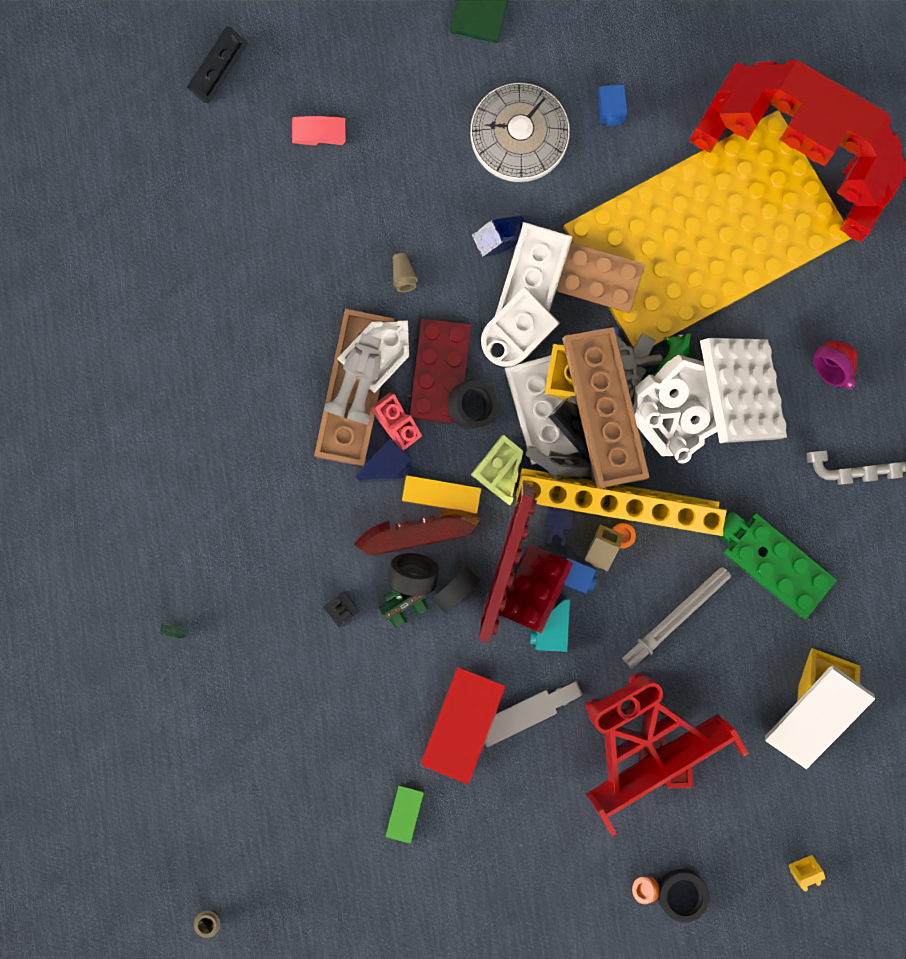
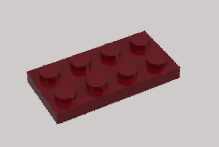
(438, 368)

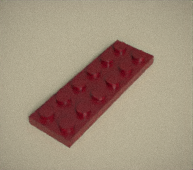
(510, 554)

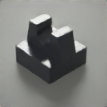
(341, 609)

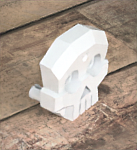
(653, 403)

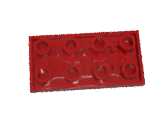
(463, 725)

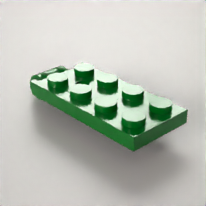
(784, 568)

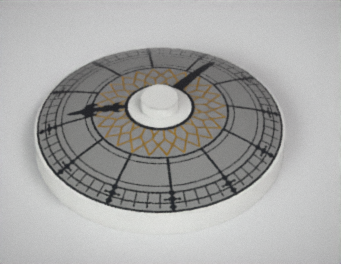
(519, 132)

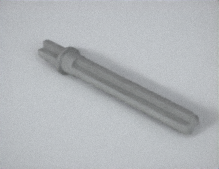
(674, 619)

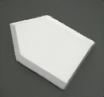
(393, 348)

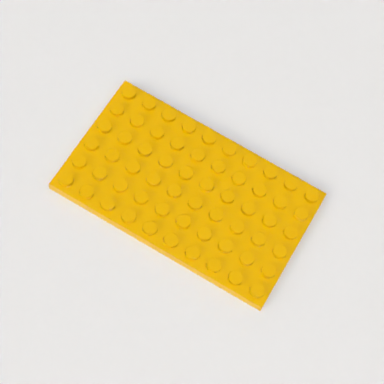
(714, 229)

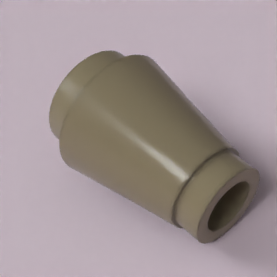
(403, 273)
(203, 927)

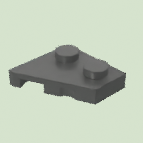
(560, 464)

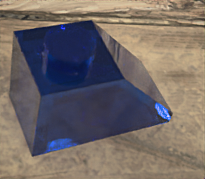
(498, 235)
(386, 465)

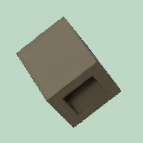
(603, 547)

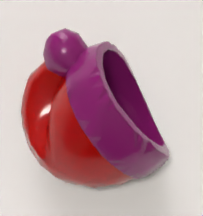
(836, 363)

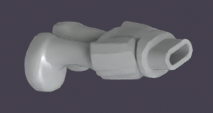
(364, 364)

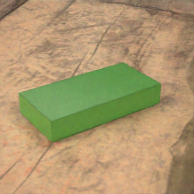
(404, 814)

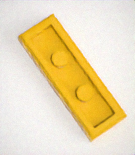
(441, 494)

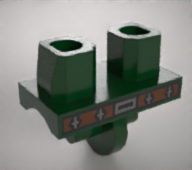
(397, 603)

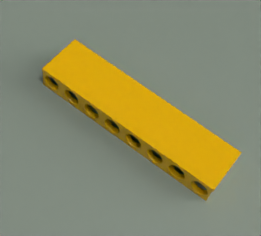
(626, 502)

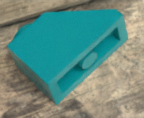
(555, 633)

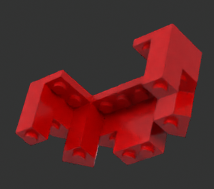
(821, 121)

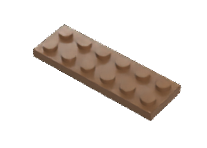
(605, 407)
(338, 436)

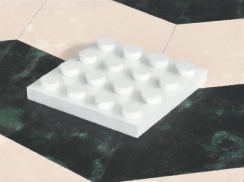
(743, 389)

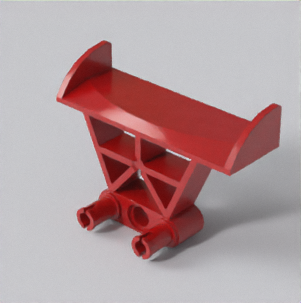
(660, 765)

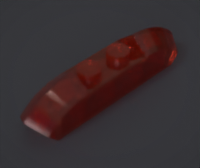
(382, 539)

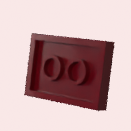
(536, 588)

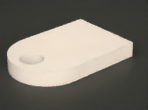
(518, 328)

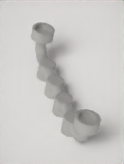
(846, 475)

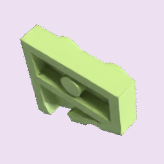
(500, 469)

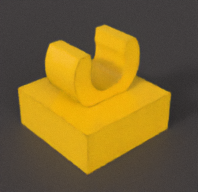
(807, 872)

